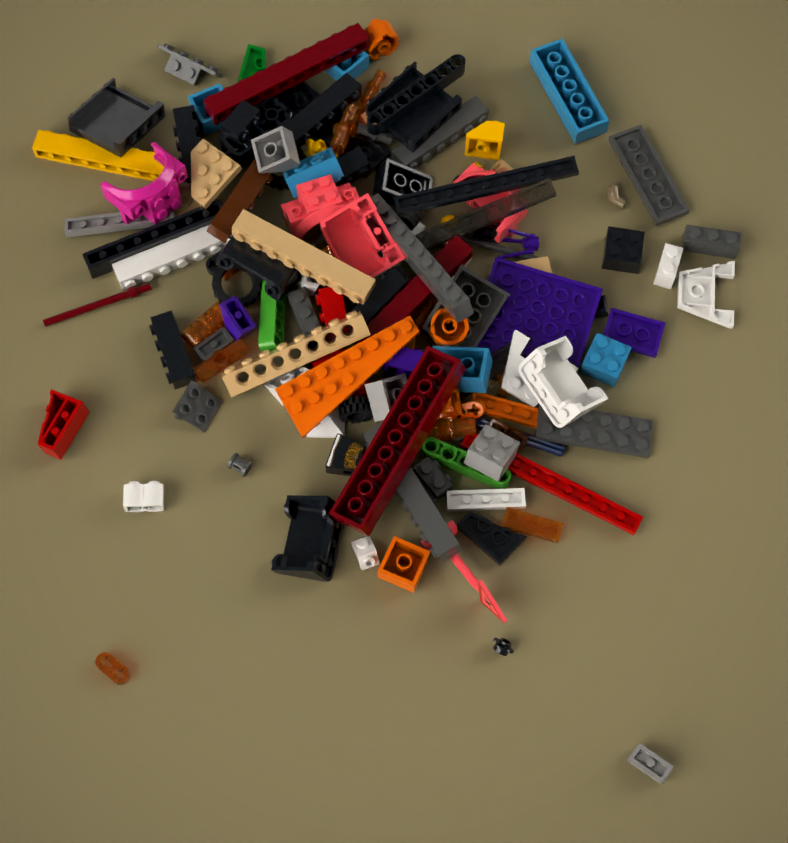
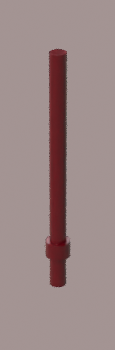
(131, 292)

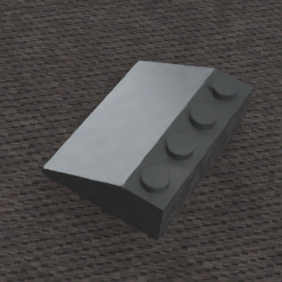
(485, 301)

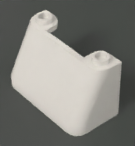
(558, 384)

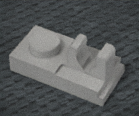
(650, 764)

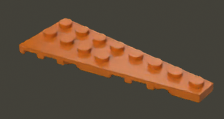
(324, 387)

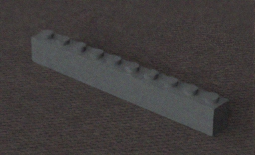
(424, 264)

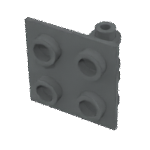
(197, 406)

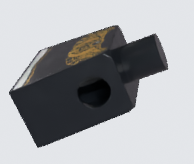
(344, 456)

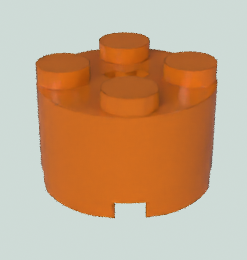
(381, 39)
(441, 335)

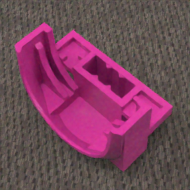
(155, 199)

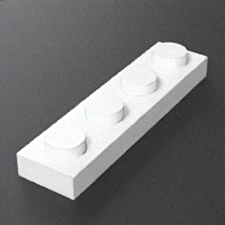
(485, 499)

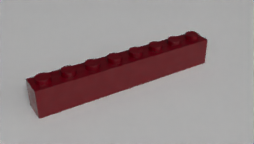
(416, 293)

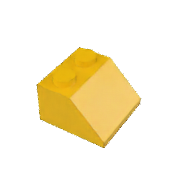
(485, 140)

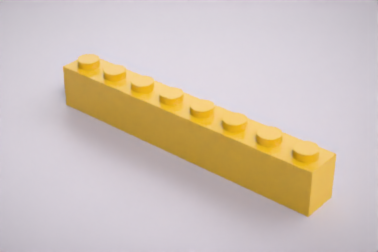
(87, 154)

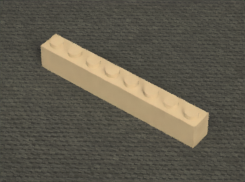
(303, 257)

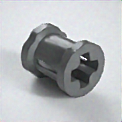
(239, 464)

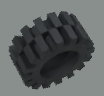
(355, 410)

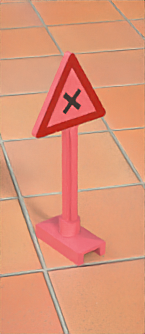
(485, 596)

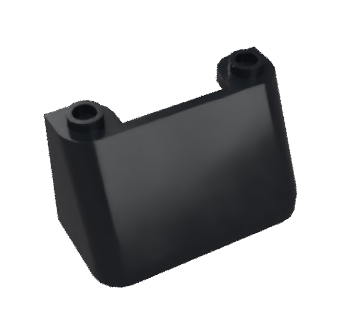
(277, 276)
(311, 539)

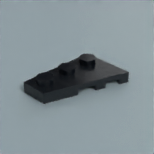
(491, 538)

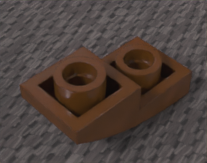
(511, 432)

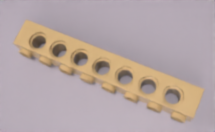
(236, 386)

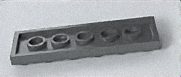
(648, 175)
(599, 432)

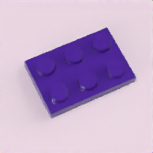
(635, 331)

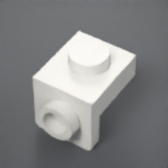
(365, 553)

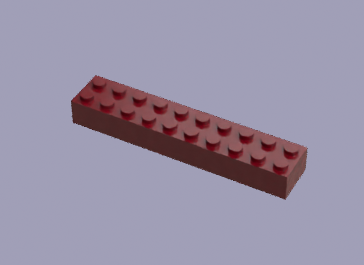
(398, 441)

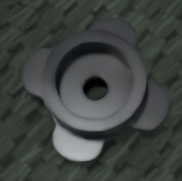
(502, 646)

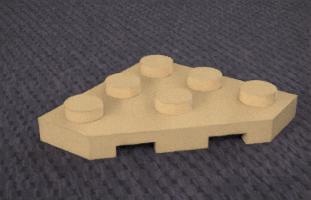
(210, 173)

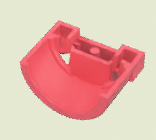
(360, 240)

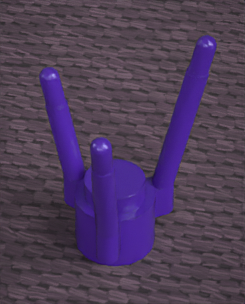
(530, 243)

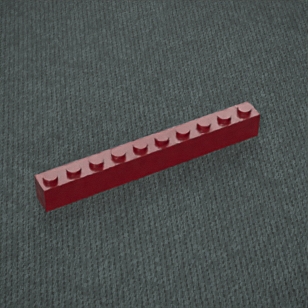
(288, 72)

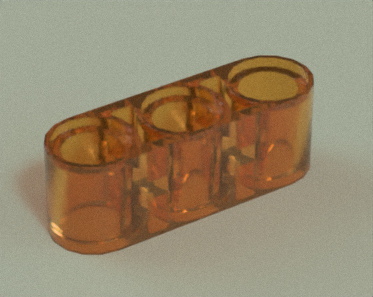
(204, 326)

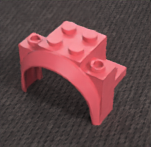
(315, 202)
(507, 223)

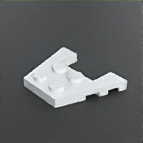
(697, 292)
(512, 380)

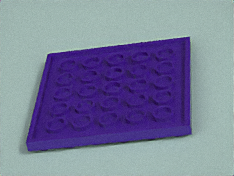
(541, 309)

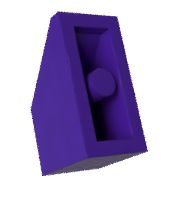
(236, 318)

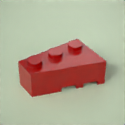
(62, 423)

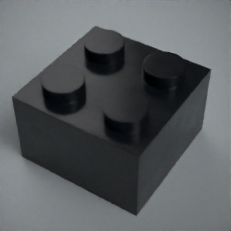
(623, 250)

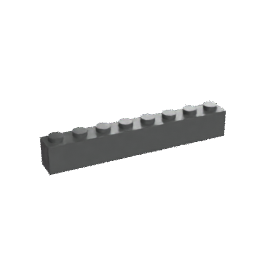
(423, 511)

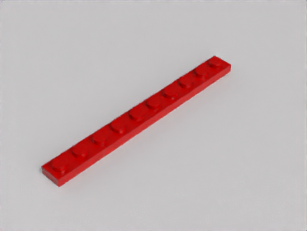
(570, 491)

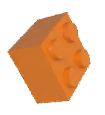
(404, 564)

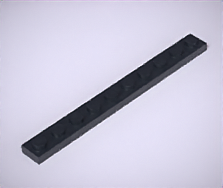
(485, 186)

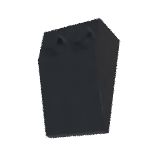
(397, 179)

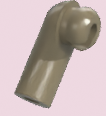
(613, 196)

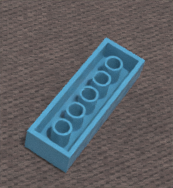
(568, 91)

